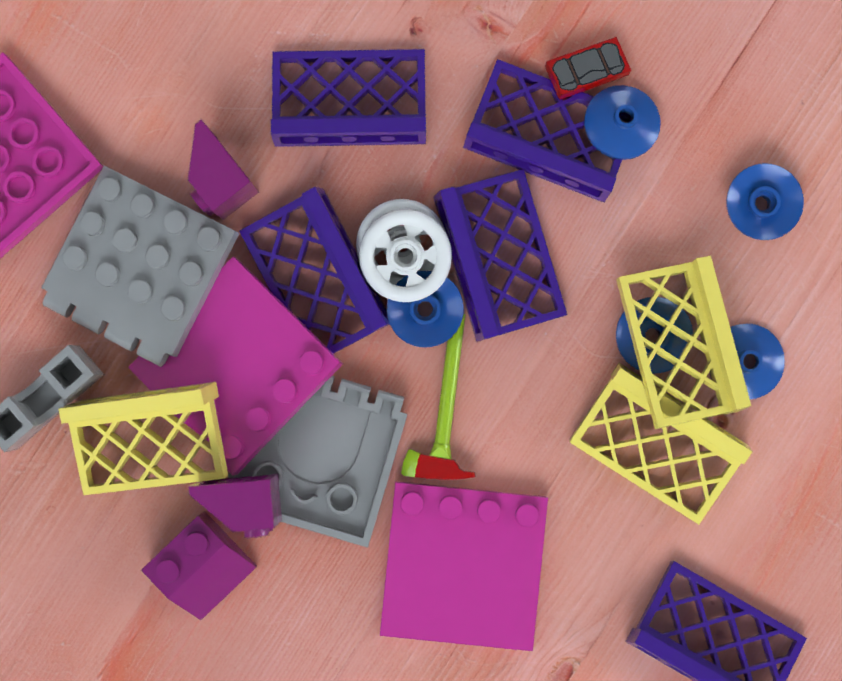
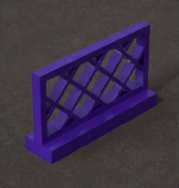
(343, 128)
(531, 156)
(339, 252)
(467, 259)
(692, 664)

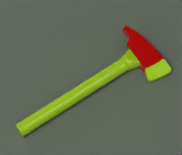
(439, 461)

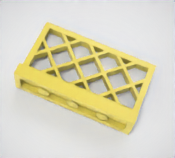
(714, 333)
(139, 406)
(701, 431)

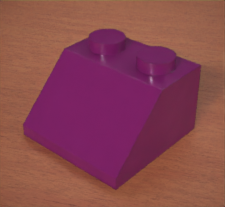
(215, 175)
(242, 502)
(199, 567)

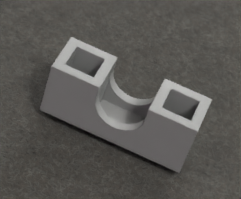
(58, 385)

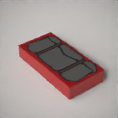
(587, 68)

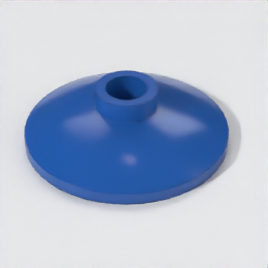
(614, 136)
(782, 195)
(431, 329)
(671, 343)
(768, 356)

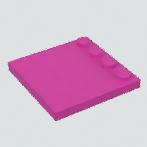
(39, 157)
(256, 355)
(464, 566)

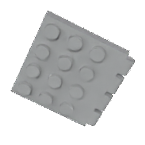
(137, 266)
(334, 460)

